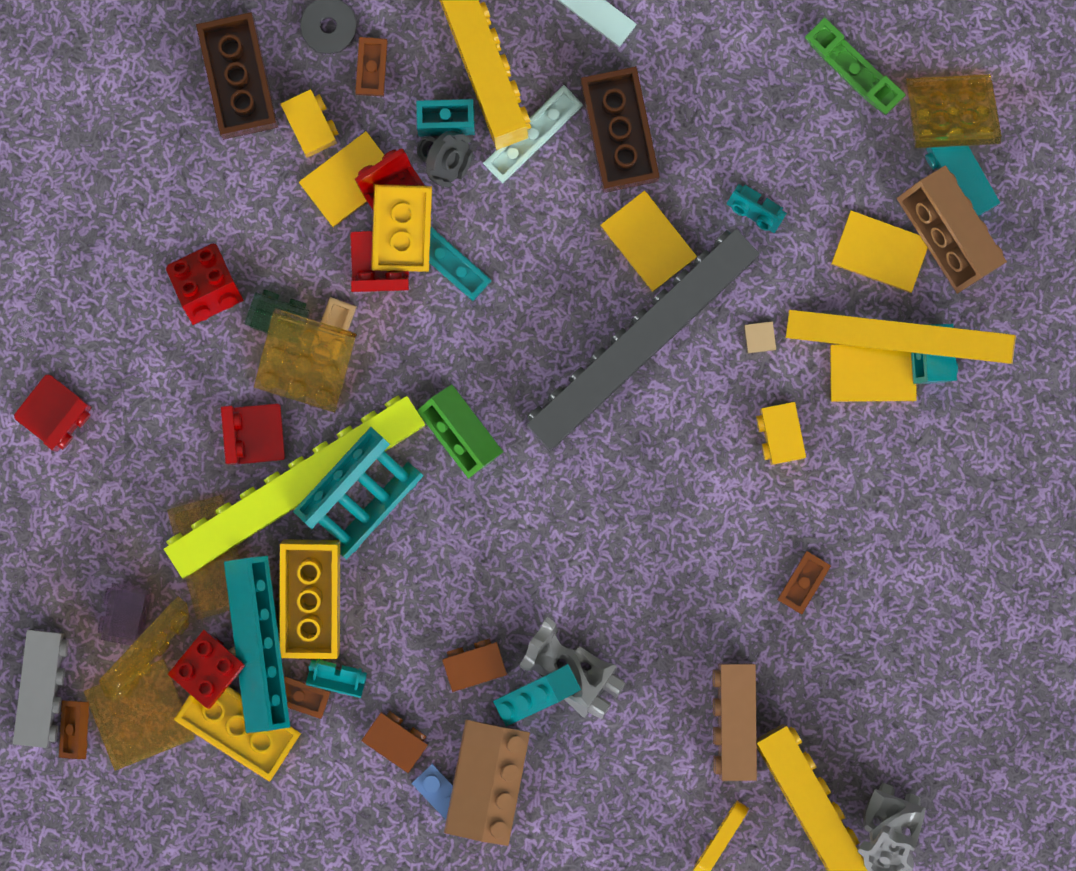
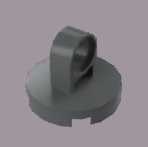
(447, 158)

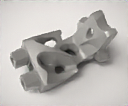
(543, 655)
(887, 845)

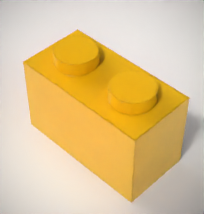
(309, 123)
(782, 433)

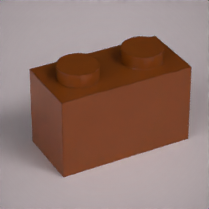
(474, 666)
(395, 741)

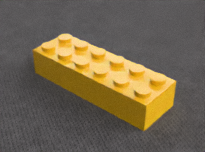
(487, 71)
(809, 800)

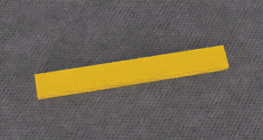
(901, 336)

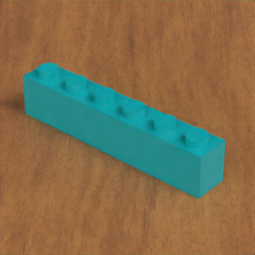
(257, 644)

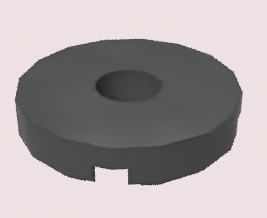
(324, 42)

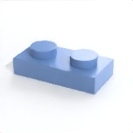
(435, 789)

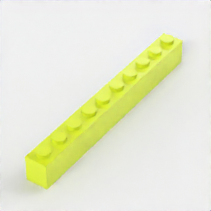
(283, 492)

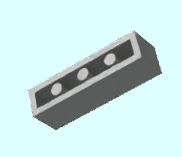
(39, 688)

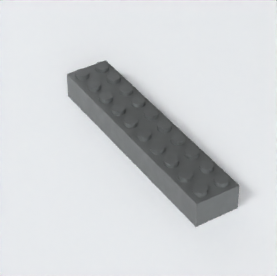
(642, 340)

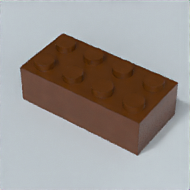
(237, 76)
(619, 129)

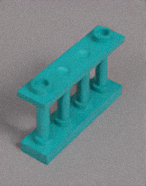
(342, 477)

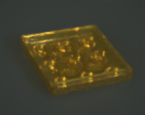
(953, 111)
(305, 360)
(142, 719)

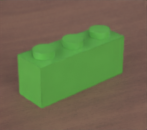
(460, 431)

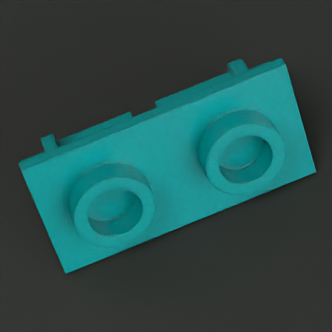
(744, 203)
(325, 676)

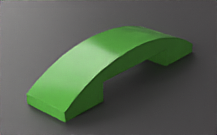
(854, 67)

